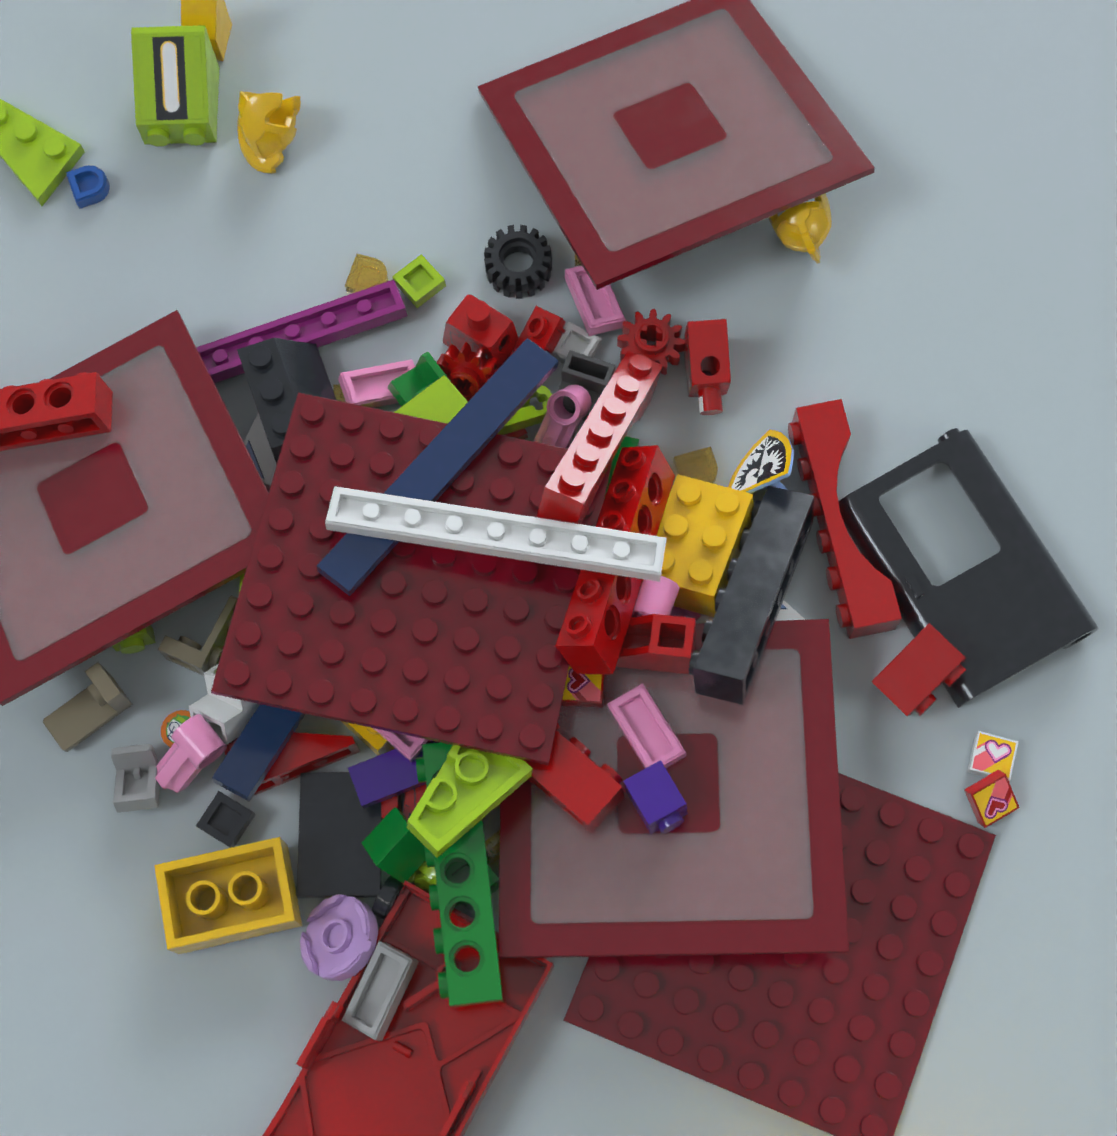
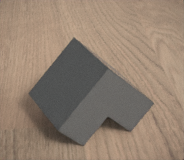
(585, 372)

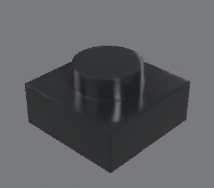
(225, 820)

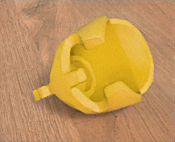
(266, 128)
(804, 226)

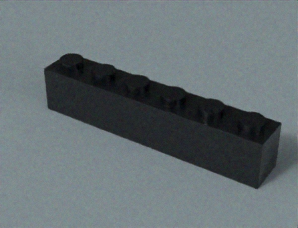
(753, 595)

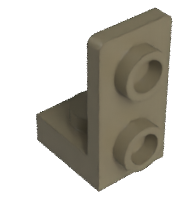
(187, 651)
(88, 709)

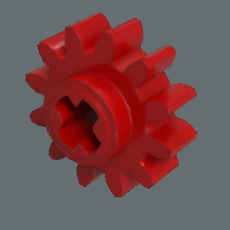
(666, 339)
(467, 369)

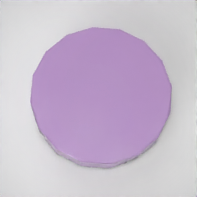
(339, 938)

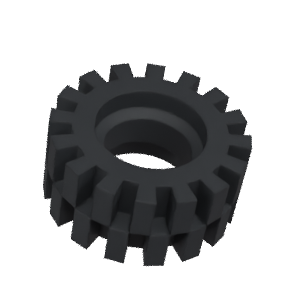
(514, 242)

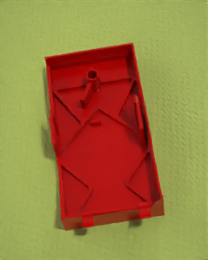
(433, 1057)

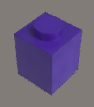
(656, 798)

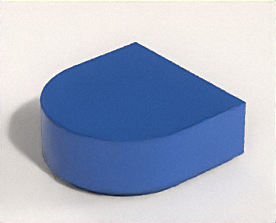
(88, 185)

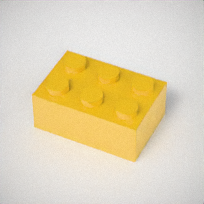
(702, 537)
(227, 895)

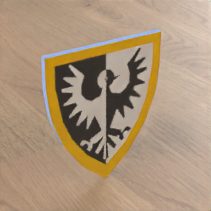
(764, 464)

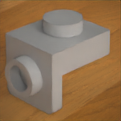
(135, 778)

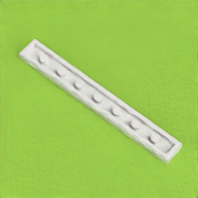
(496, 533)

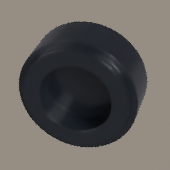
(387, 897)

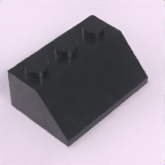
(275, 375)

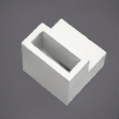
(224, 714)

